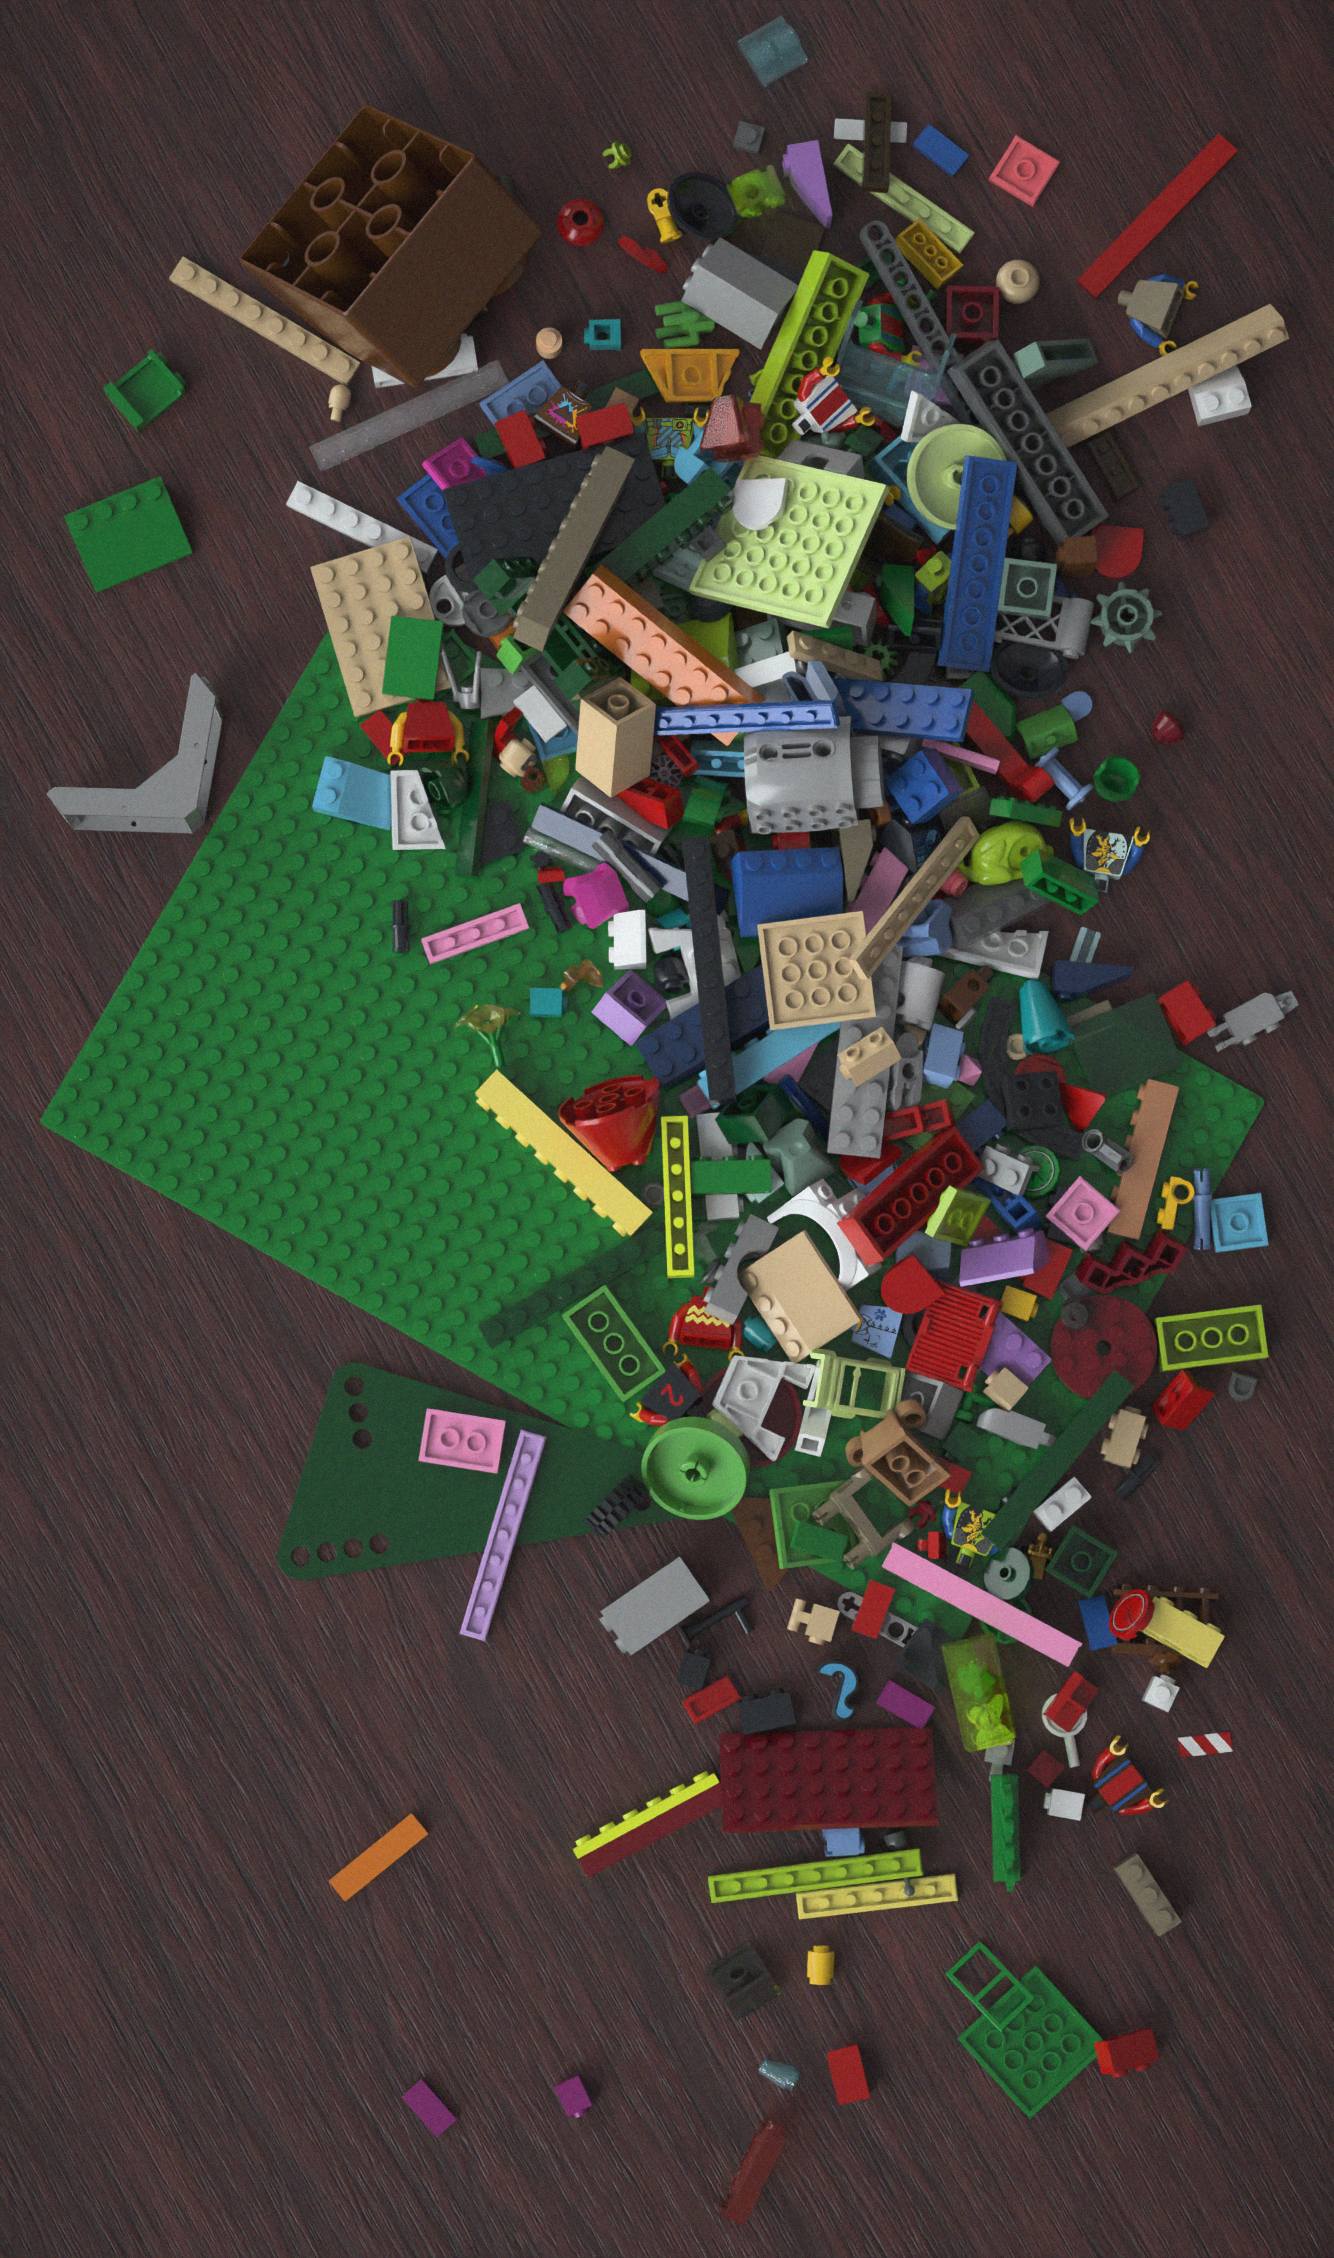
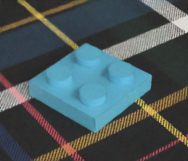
(1238, 1223)

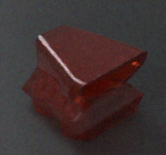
(733, 429)

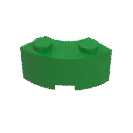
(706, 801)

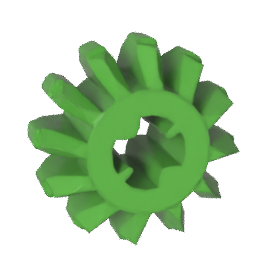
(886, 661)

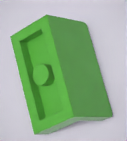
(1046, 731)

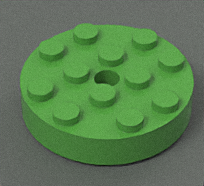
(702, 1491)

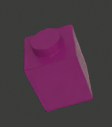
(573, 2096)

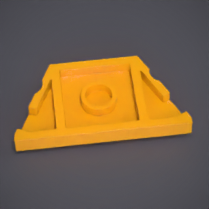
(689, 373)

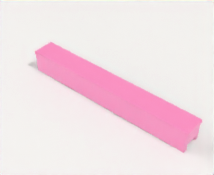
(981, 1604)

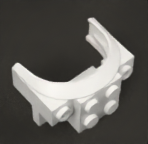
(823, 1207)

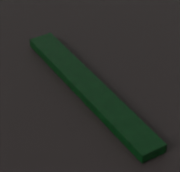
(638, 385)
(1057, 1460)

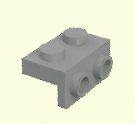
(1006, 1168)

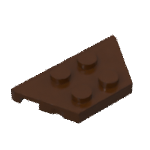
(757, 1528)

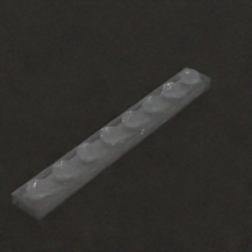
(408, 415)

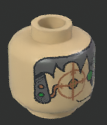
(518, 757)

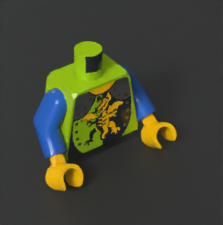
(932, 583)
(963, 1528)

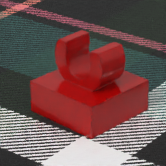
(934, 1545)

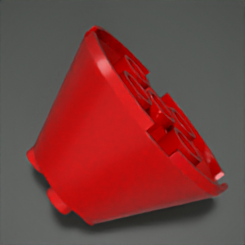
(615, 1119)

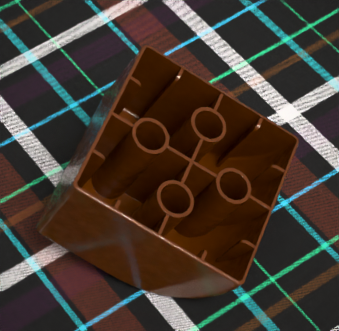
(394, 245)

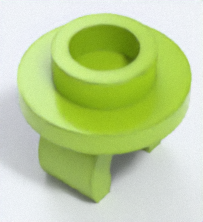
(621, 153)

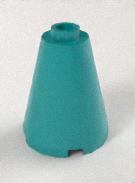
(1042, 1020)

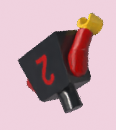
(672, 1396)

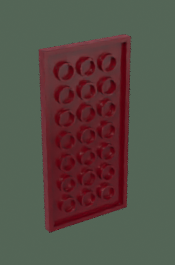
(828, 1779)

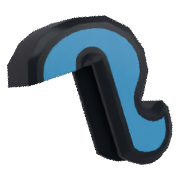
(847, 1687)

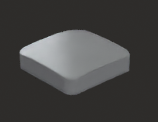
(966, 1020)

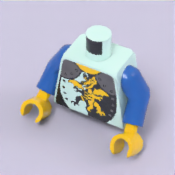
(1105, 853)

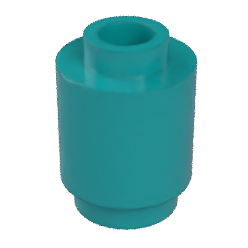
(758, 1333)

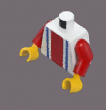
(825, 404)

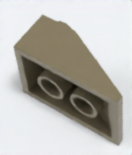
(855, 848)

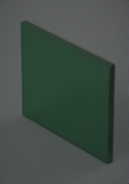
(1125, 1046)

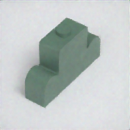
(1049, 360)

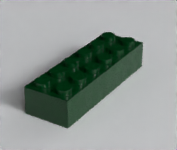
(669, 529)

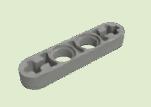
(889, 1618)

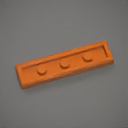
(378, 1857)

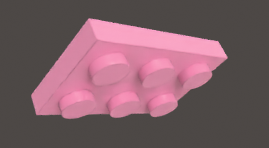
(462, 1440)

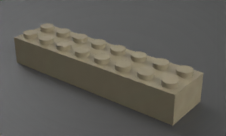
(572, 548)

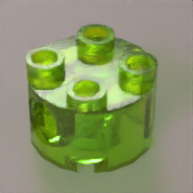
(744, 187)

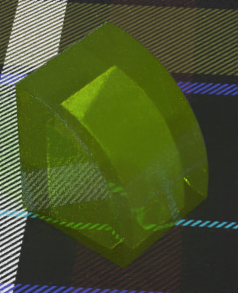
(557, 772)

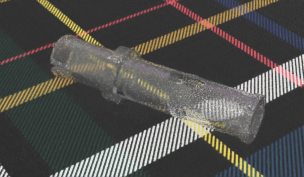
(561, 851)

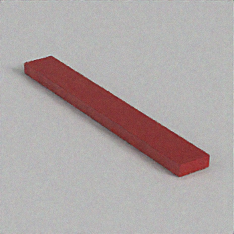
(1157, 216)

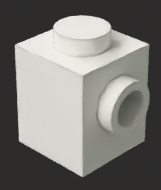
(1161, 1692)

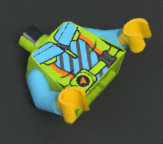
(666, 437)

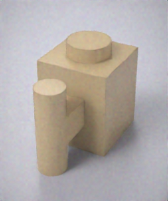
(1004, 1388)
(819, 1623)

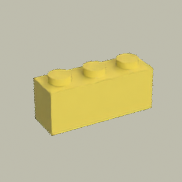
(1183, 1632)

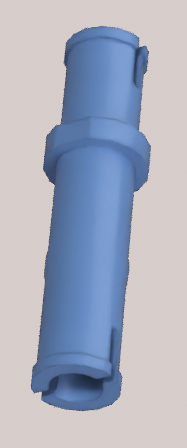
(1202, 1209)

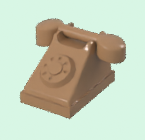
(898, 1455)

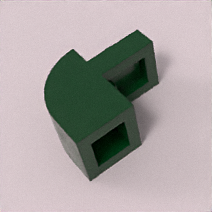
(863, 442)

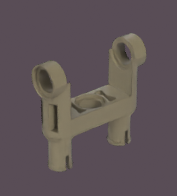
(870, 1541)

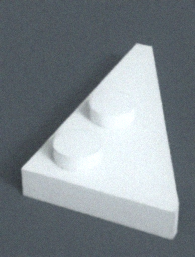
(923, 418)

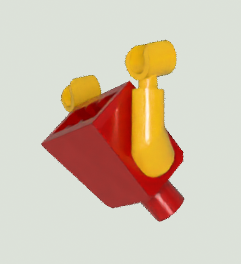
(427, 728)

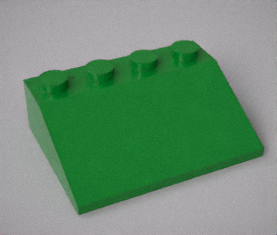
(128, 534)

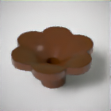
(1164, 1661)

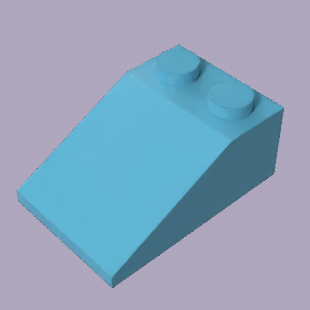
(354, 793)

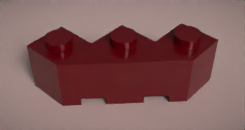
(1131, 1263)

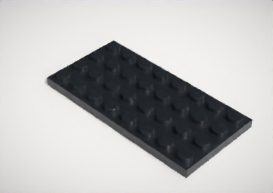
(524, 507)

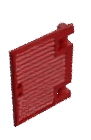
(954, 1336)

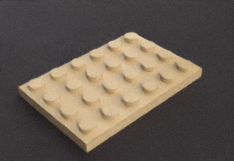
(358, 603)

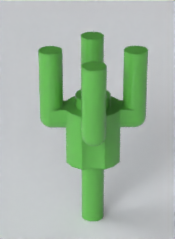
(688, 322)

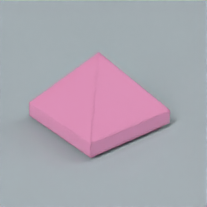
(970, 1070)

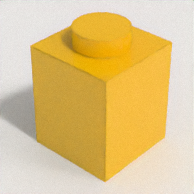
(1018, 1304)

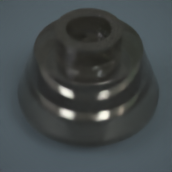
(1084, 1313)

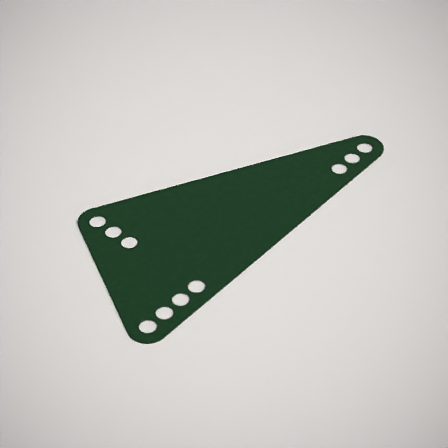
(431, 1506)

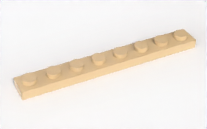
(264, 321)
(914, 898)

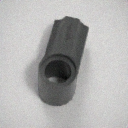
(1107, 1151)

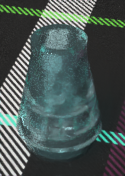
(779, 2073)

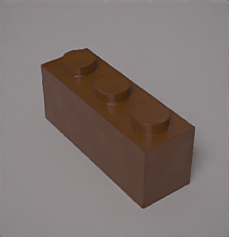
(1076, 557)

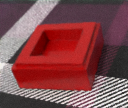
(550, 874)

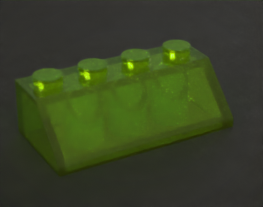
(979, 1692)

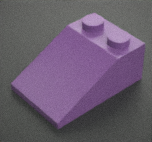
(807, 177)

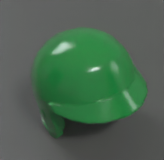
(1116, 778)

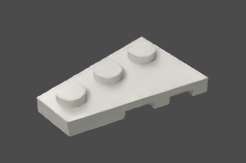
(411, 814)

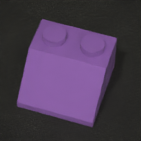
(630, 1007)

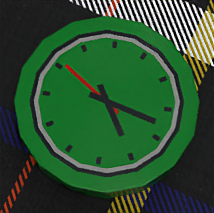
(1049, 1173)

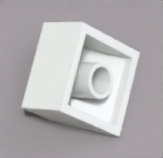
(1220, 397)
(629, 940)

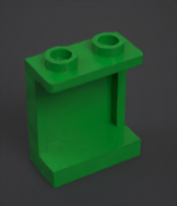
(146, 391)

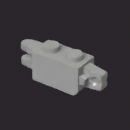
(1253, 1017)

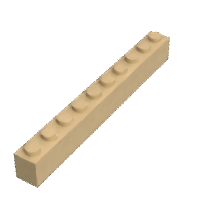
(1168, 375)

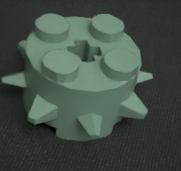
(1135, 606)

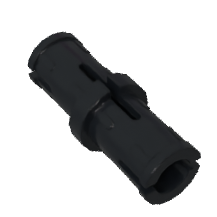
(554, 907)

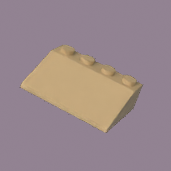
(799, 1297)

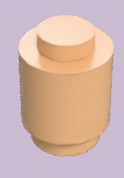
(549, 343)

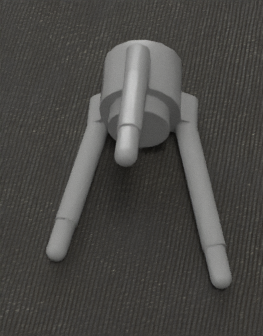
(469, 695)

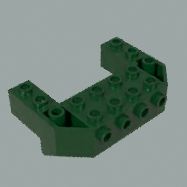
(571, 651)

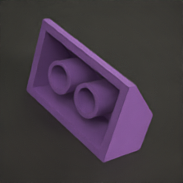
(1003, 1257)
(1014, 1351)

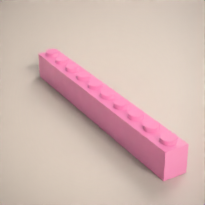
(874, 900)

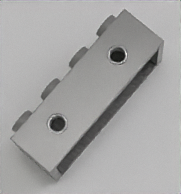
(854, 610)

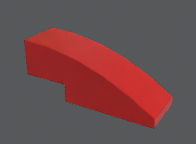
(918, 1120)

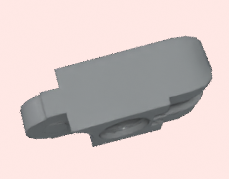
(905, 1086)
(1015, 1428)

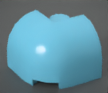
(693, 463)

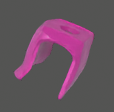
(596, 896)

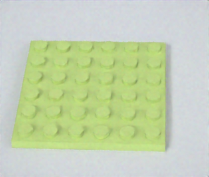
(802, 558)

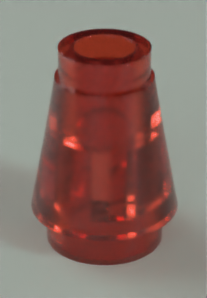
(533, 786)

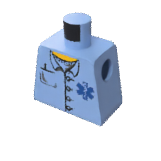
(877, 1329)

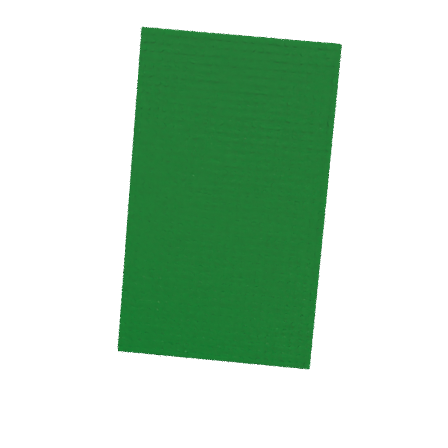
(330, 1114)

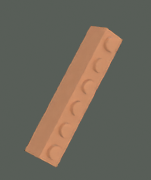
(1146, 1146)

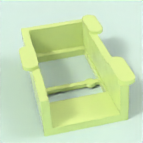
(831, 1381)

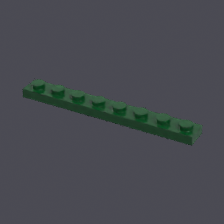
(574, 1285)

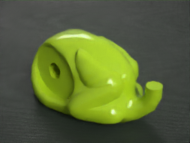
(999, 853)

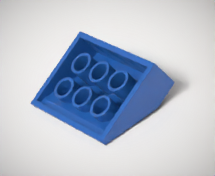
(785, 886)

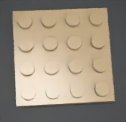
(810, 971)

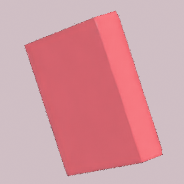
(1024, 171)

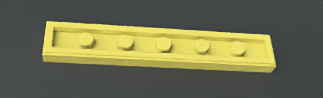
(875, 1896)

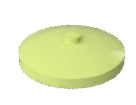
(938, 466)

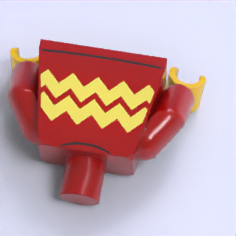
(703, 1330)

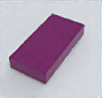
(905, 1705)
(429, 2107)

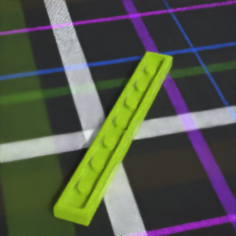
(815, 1875)

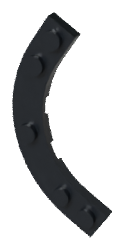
(993, 1065)

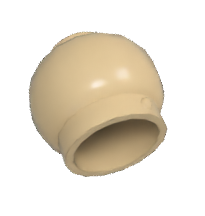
(1017, 281)

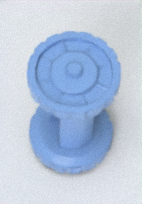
(1063, 779)

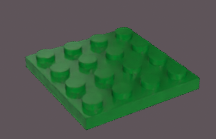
(1038, 2048)

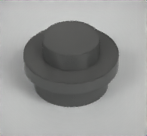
(653, 1195)

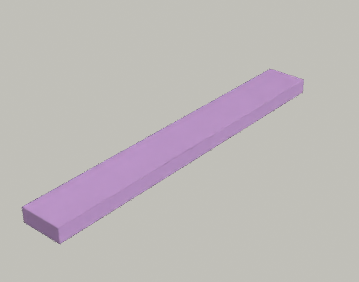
(503, 1535)

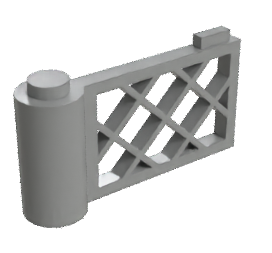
(1071, 630)

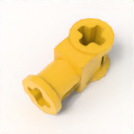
(662, 216)

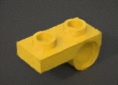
(1167, 1214)

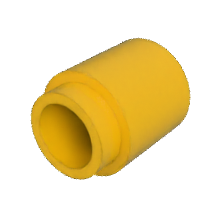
(820, 1965)

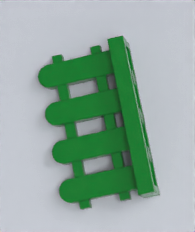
(1005, 1829)

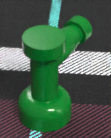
(964, 1413)

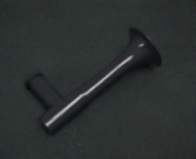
(733, 1608)

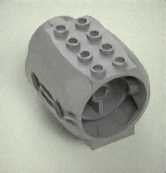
(811, 778)

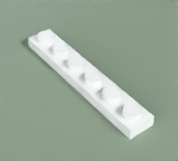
(353, 522)

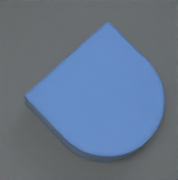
(1077, 705)

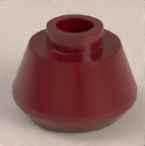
(1167, 729)

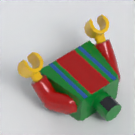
(882, 328)

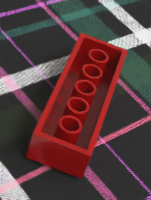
(909, 1196)

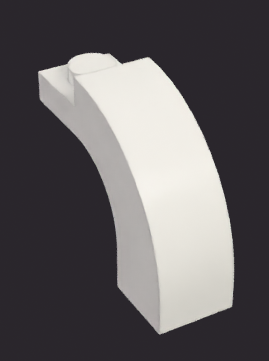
(814, 1423)

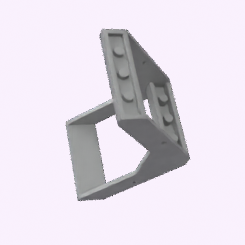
(171, 798)

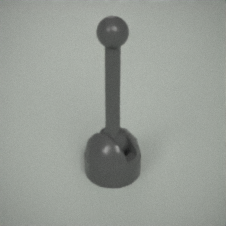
(897, 1842)

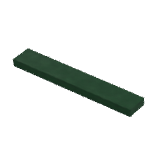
(475, 803)

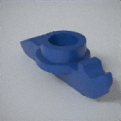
(491, 466)

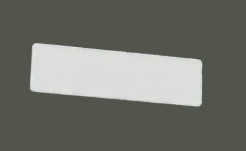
(853, 130)

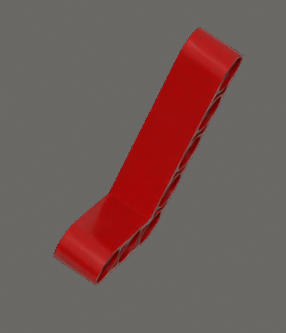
(1022, 780)

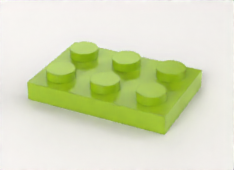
(957, 1215)

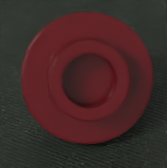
(926, 1511)

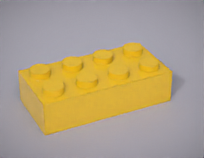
(928, 254)

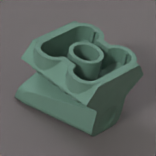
(798, 1156)

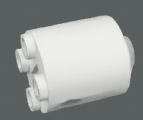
(918, 992)

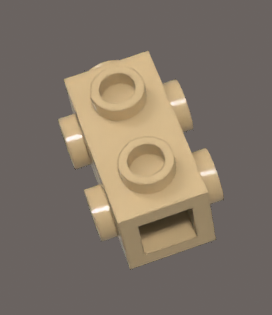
(868, 1057)
(1126, 1430)

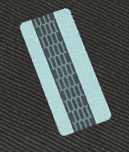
(1085, 945)

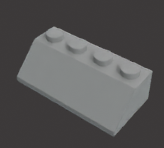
(604, 812)

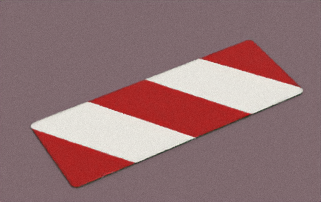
(1205, 1744)

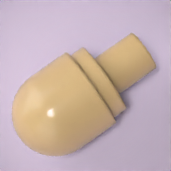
(339, 401)

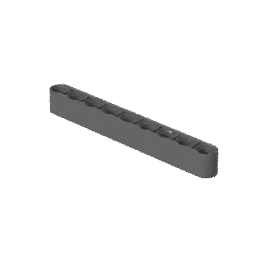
(911, 316)

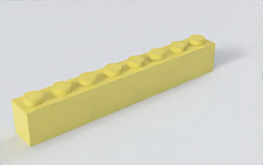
(563, 1153)

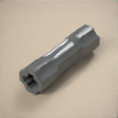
(640, 880)

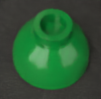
(663, 903)

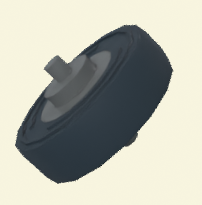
(707, 609)

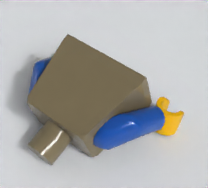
(1155, 306)

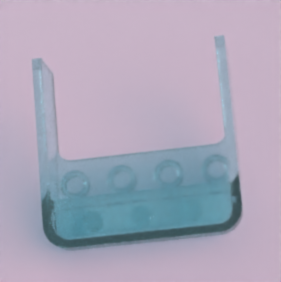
(882, 381)

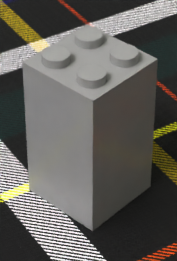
(739, 292)
(653, 1607)

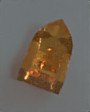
(584, 971)

